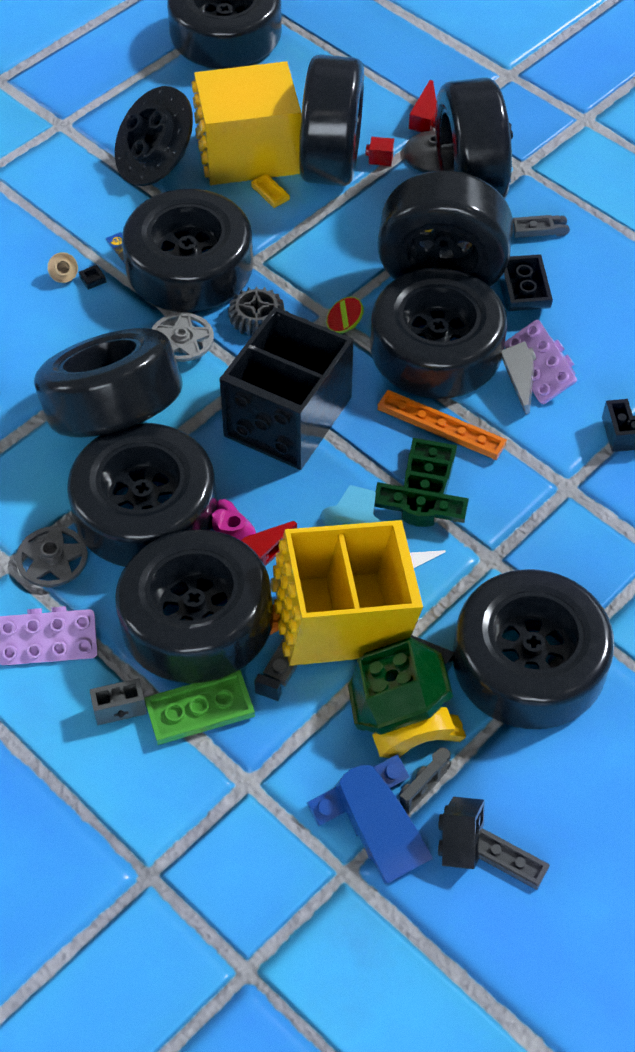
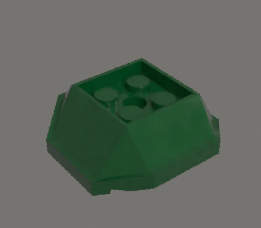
(398, 686)

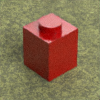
(380, 151)

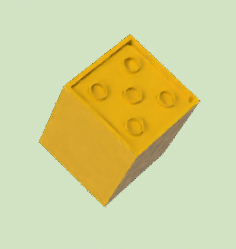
(247, 122)
(344, 591)

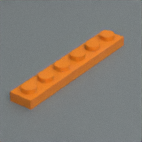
(442, 424)

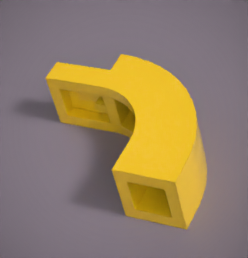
(438, 727)

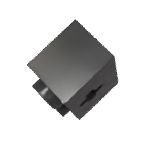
(118, 701)

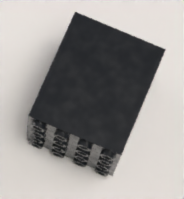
(287, 387)

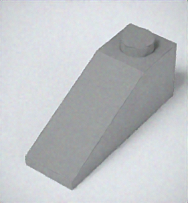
(520, 368)

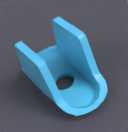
(353, 508)

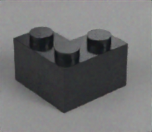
(619, 425)
(461, 830)

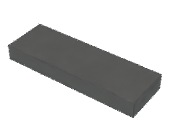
(511, 859)

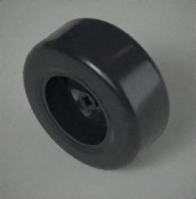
(224, 31)
(331, 120)
(474, 131)
(457, 210)
(185, 276)
(441, 302)
(108, 382)
(134, 461)
(204, 646)
(525, 695)

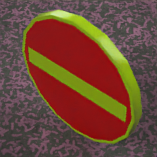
(345, 315)

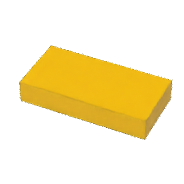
(270, 190)

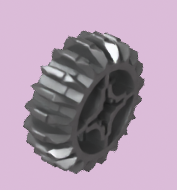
(244, 307)

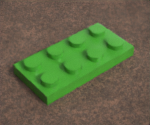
(199, 707)

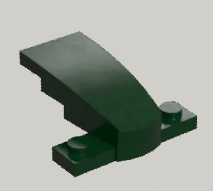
(425, 486)

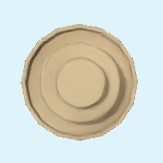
(62, 267)

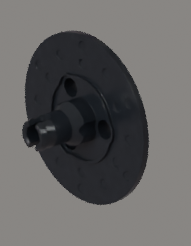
(153, 136)

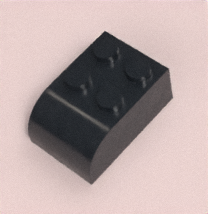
(525, 284)

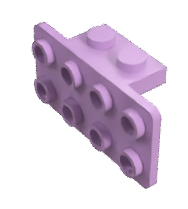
(551, 368)
(47, 636)

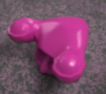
(231, 521)

